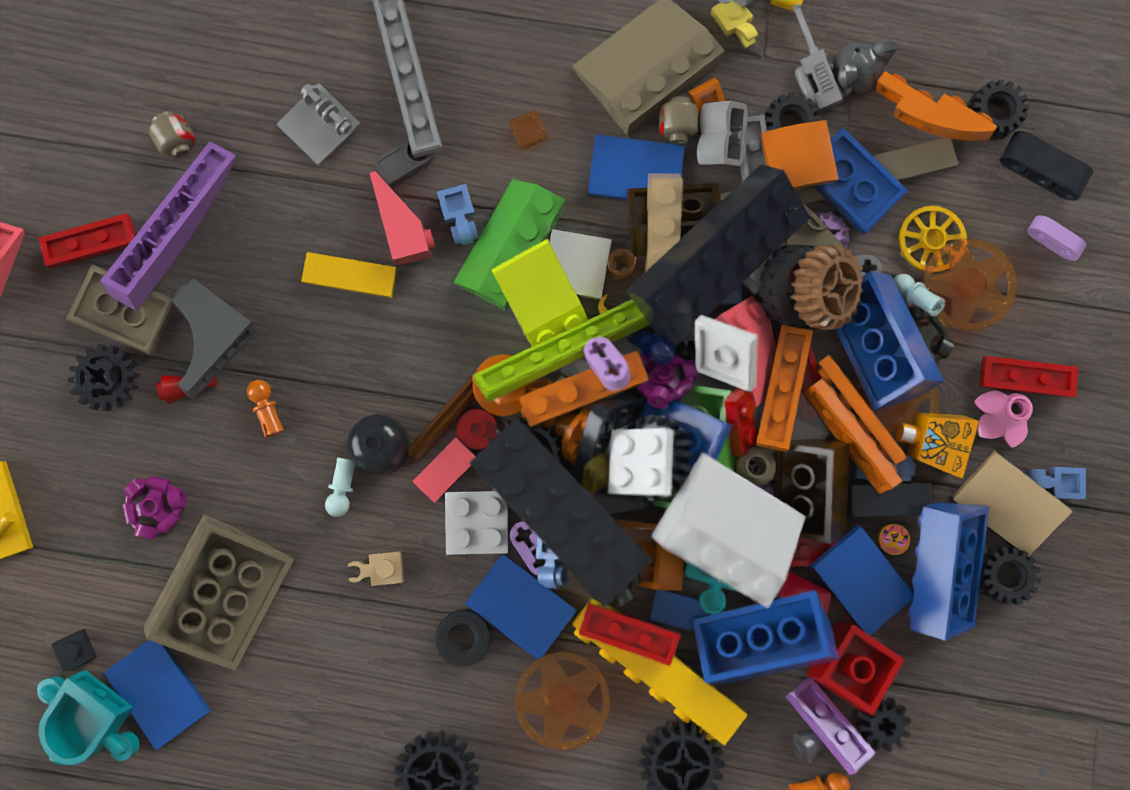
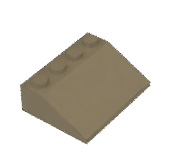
(648, 63)
(217, 594)

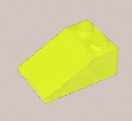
(539, 293)

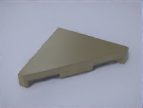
(813, 233)

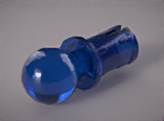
(653, 346)

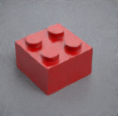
(862, 670)

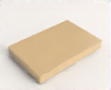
(1017, 504)

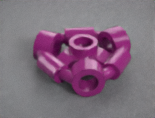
(664, 377)
(153, 506)

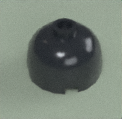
(378, 444)

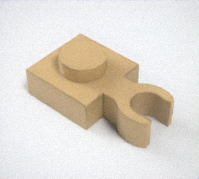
(382, 568)

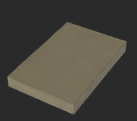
(113, 319)

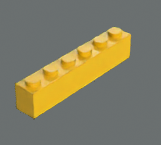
(677, 685)

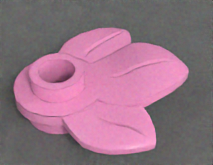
(1000, 420)

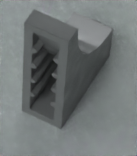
(216, 331)

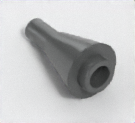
(807, 745)

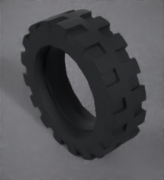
(775, 285)

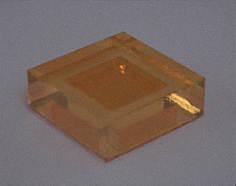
(528, 130)

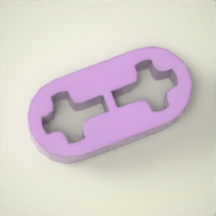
(1056, 238)
(612, 360)
(522, 548)

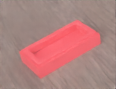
(444, 470)

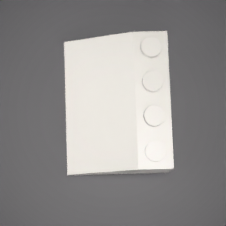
(731, 530)

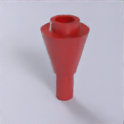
(171, 392)

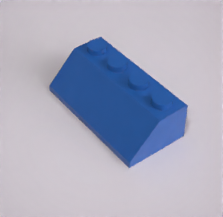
(887, 346)
(948, 569)
(764, 639)

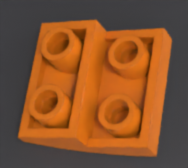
(802, 153)

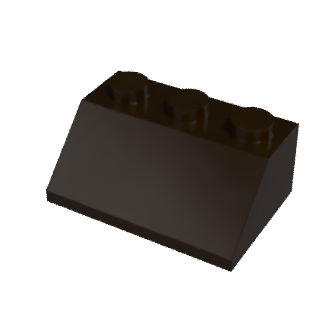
(696, 204)
(815, 483)

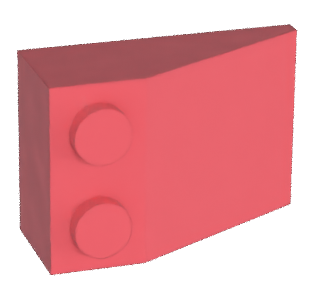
(752, 318)

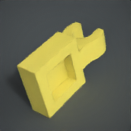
(735, 19)

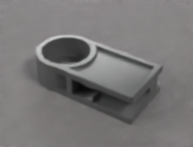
(398, 166)

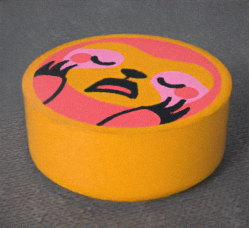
(893, 539)

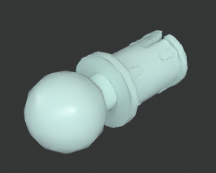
(918, 295)
(337, 503)

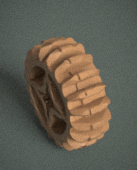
(827, 287)

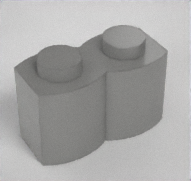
(722, 134)

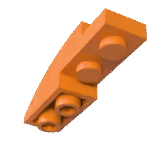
(945, 119)

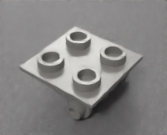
(318, 123)

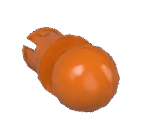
(259, 393)
(834, 781)

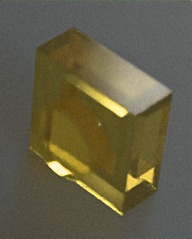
(596, 473)

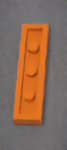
(784, 388)
(576, 392)
(868, 420)
(845, 428)

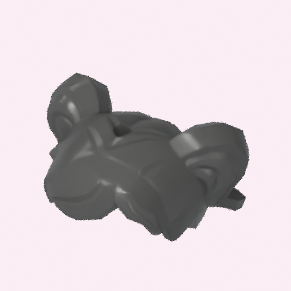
(862, 64)

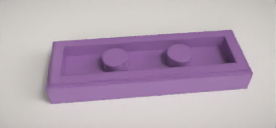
(830, 725)

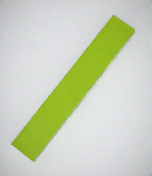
(557, 351)

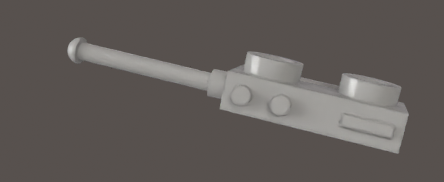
(818, 67)

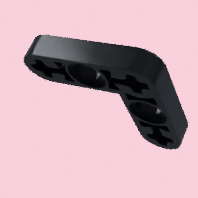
(604, 418)

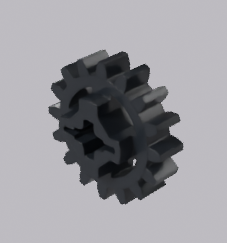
(91, 383)

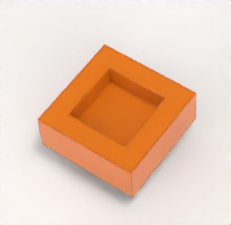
(706, 93)

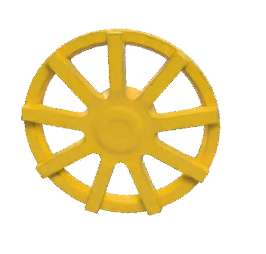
(930, 238)

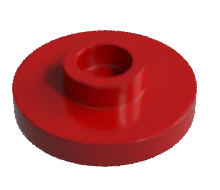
(476, 428)

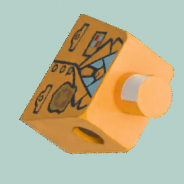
(940, 440)

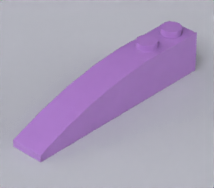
(168, 229)

